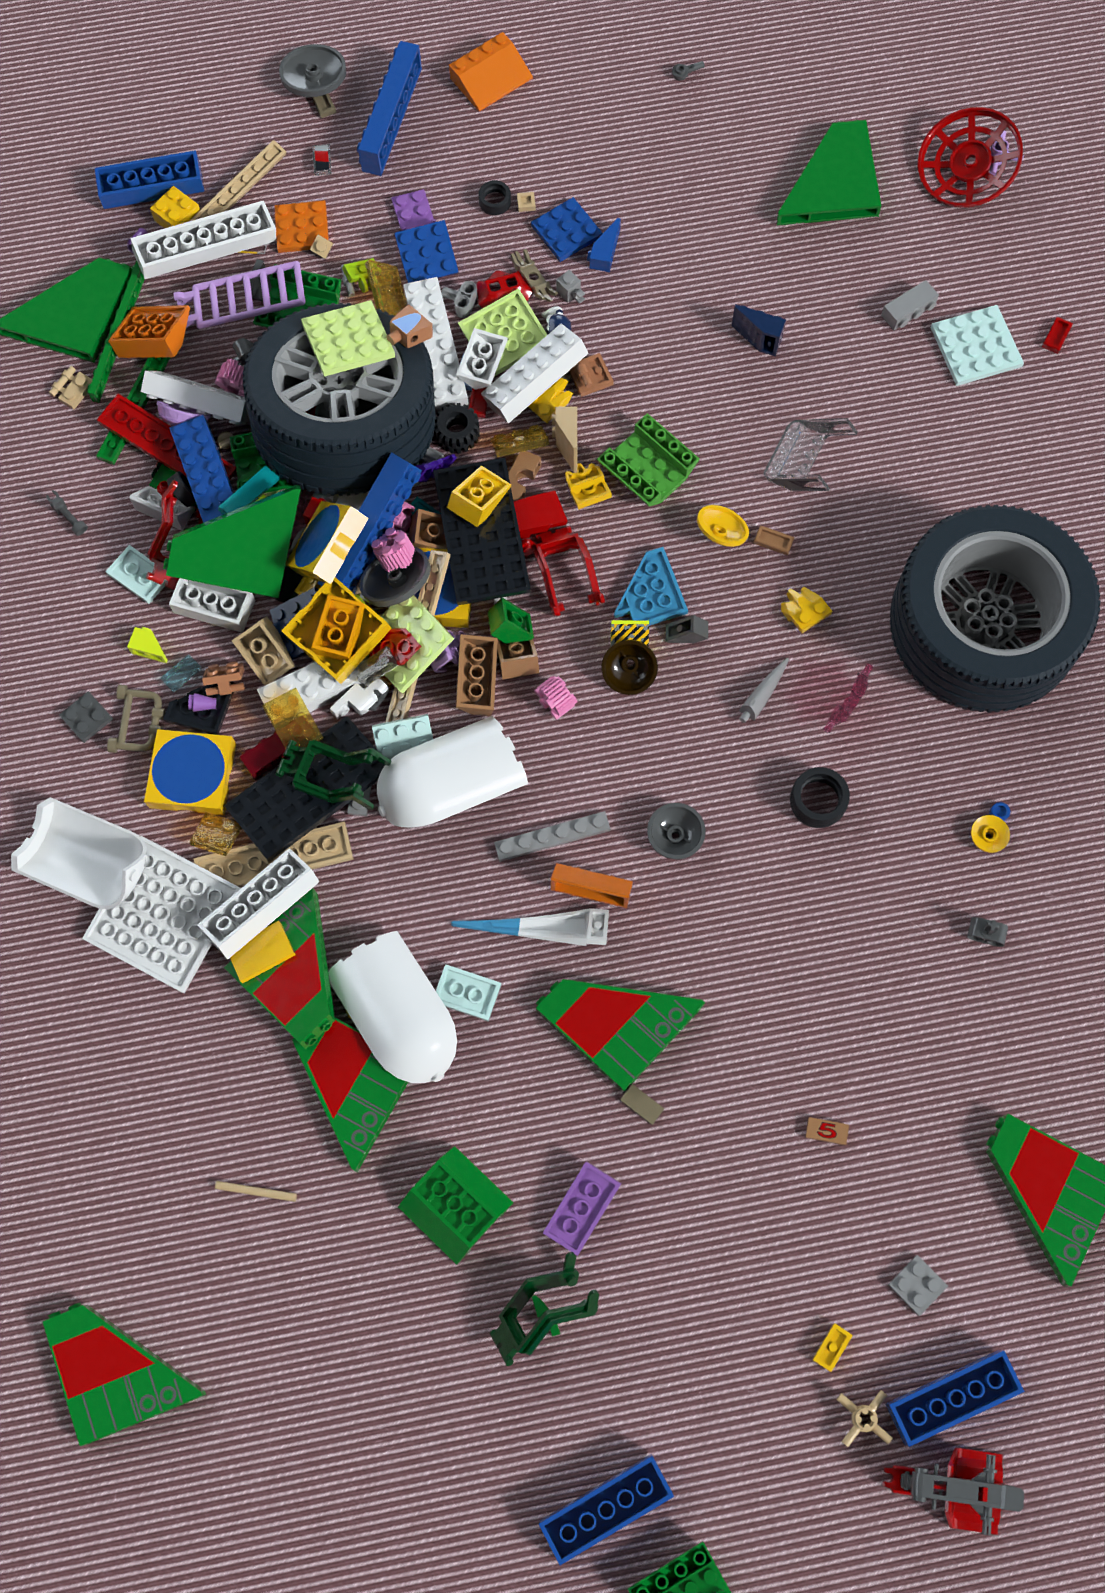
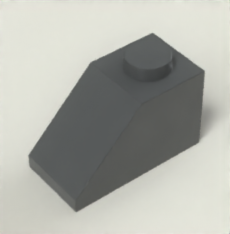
(687, 630)

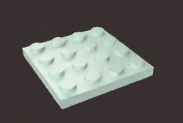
(976, 345)

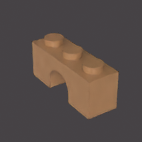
(524, 466)

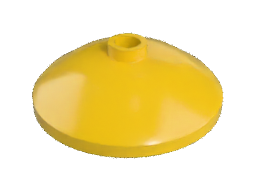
(722, 526)

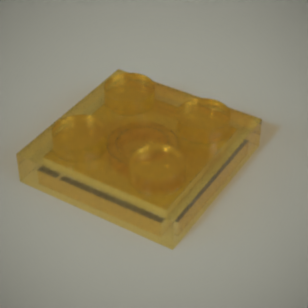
(215, 834)

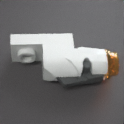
(362, 699)

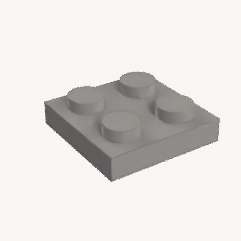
(918, 1285)

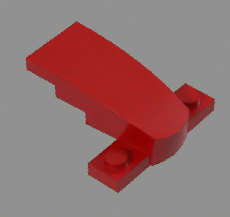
(539, 513)

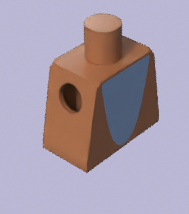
(409, 328)

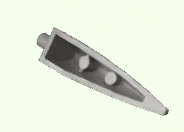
(762, 693)

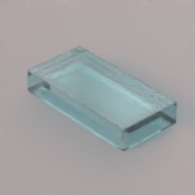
(181, 673)

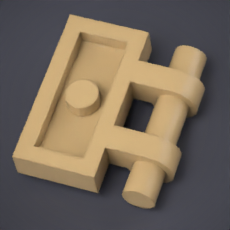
(74, 391)

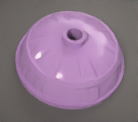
(175, 415)

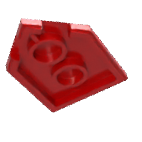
(401, 644)

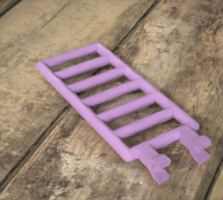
(194, 295)

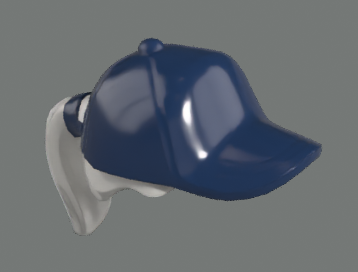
(555, 317)

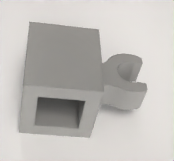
(569, 287)

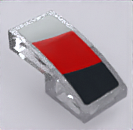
(322, 159)

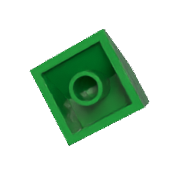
(510, 622)

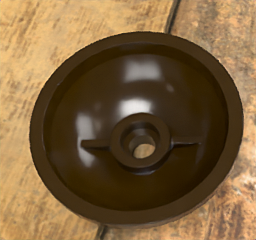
(629, 678)

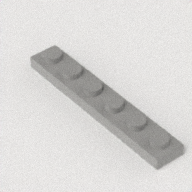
(552, 836)

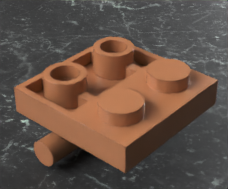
(591, 375)
(222, 677)

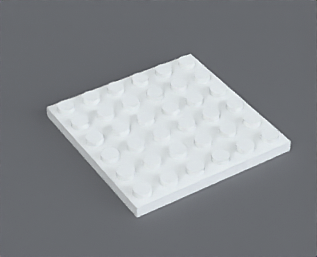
(161, 916)

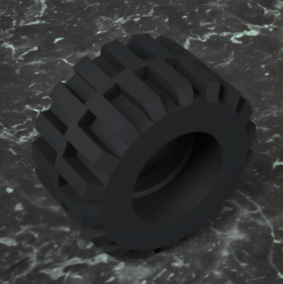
(457, 440)

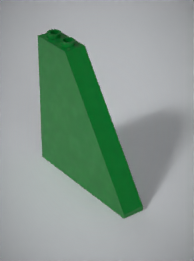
(837, 180)
(73, 313)
(240, 548)

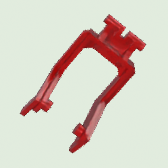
(559, 542)
(154, 553)

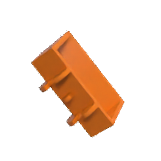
(591, 885)

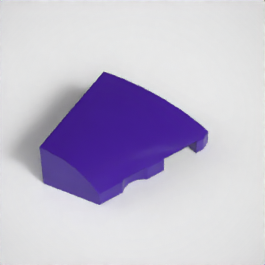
(427, 468)

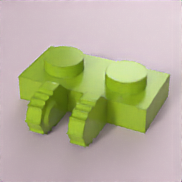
(357, 273)

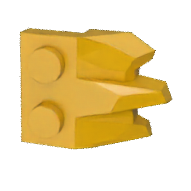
(553, 397)
(587, 485)
(805, 608)

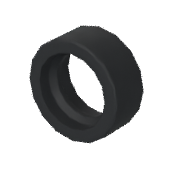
(494, 186)
(183, 491)

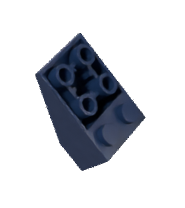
(759, 328)

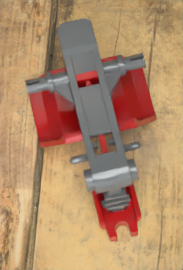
(972, 1489)

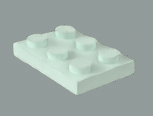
(131, 572)
(401, 734)
(468, 992)

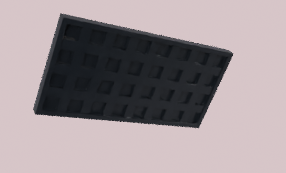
(483, 559)
(279, 815)

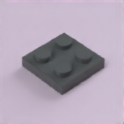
(86, 717)

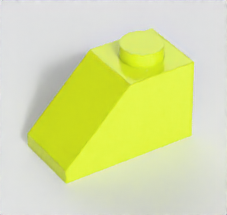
(146, 645)

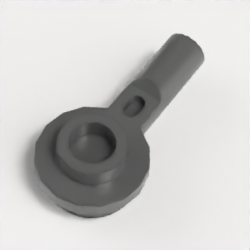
(681, 71)

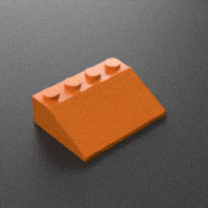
(489, 71)
(151, 332)

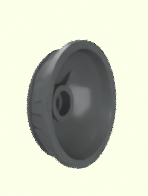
(676, 819)

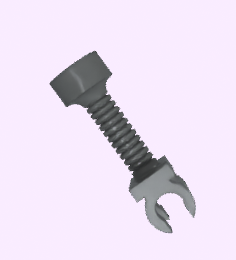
(59, 506)

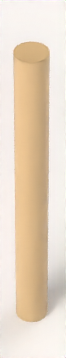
(256, 1191)

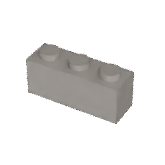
(910, 305)

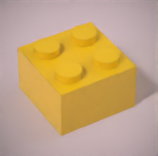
(174, 208)

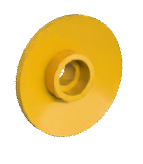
(996, 827)

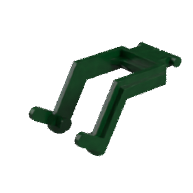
(302, 758)
(509, 1335)

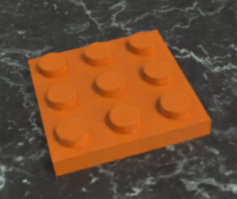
(299, 225)

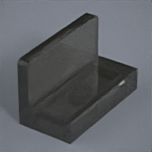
(376, 666)

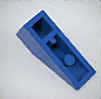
(604, 248)

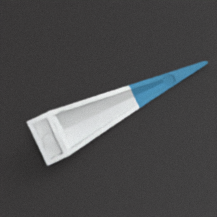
(573, 927)

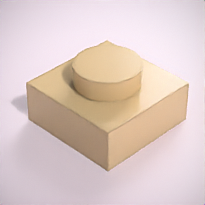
(526, 201)
(321, 246)

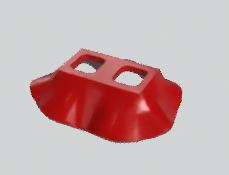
(487, 297)

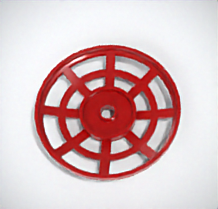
(970, 149)

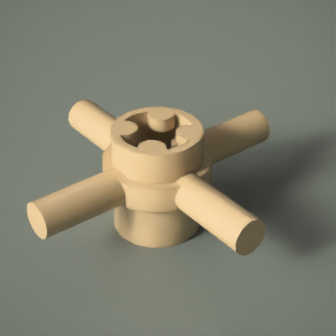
(871, 1425)

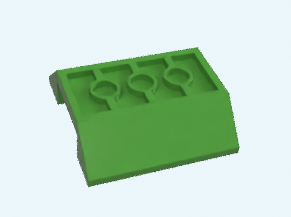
(650, 462)

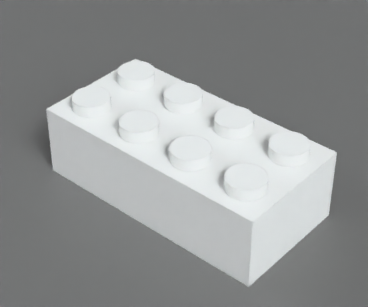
(212, 604)

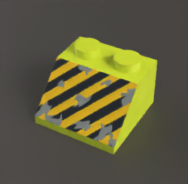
(629, 630)

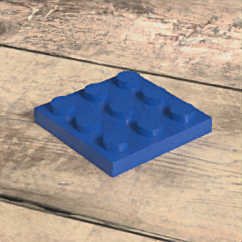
(566, 229)
(426, 252)

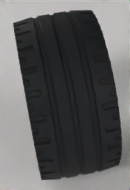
(825, 776)

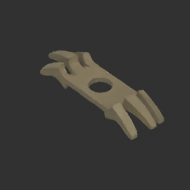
(530, 268)

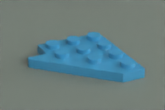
(652, 591)

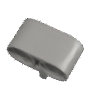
(462, 298)

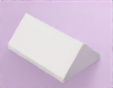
(481, 358)
(150, 503)

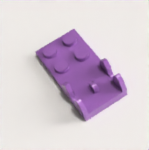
(412, 210)
(582, 1208)

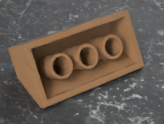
(476, 674)

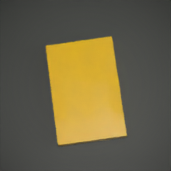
(262, 952)

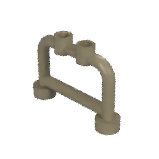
(158, 713)

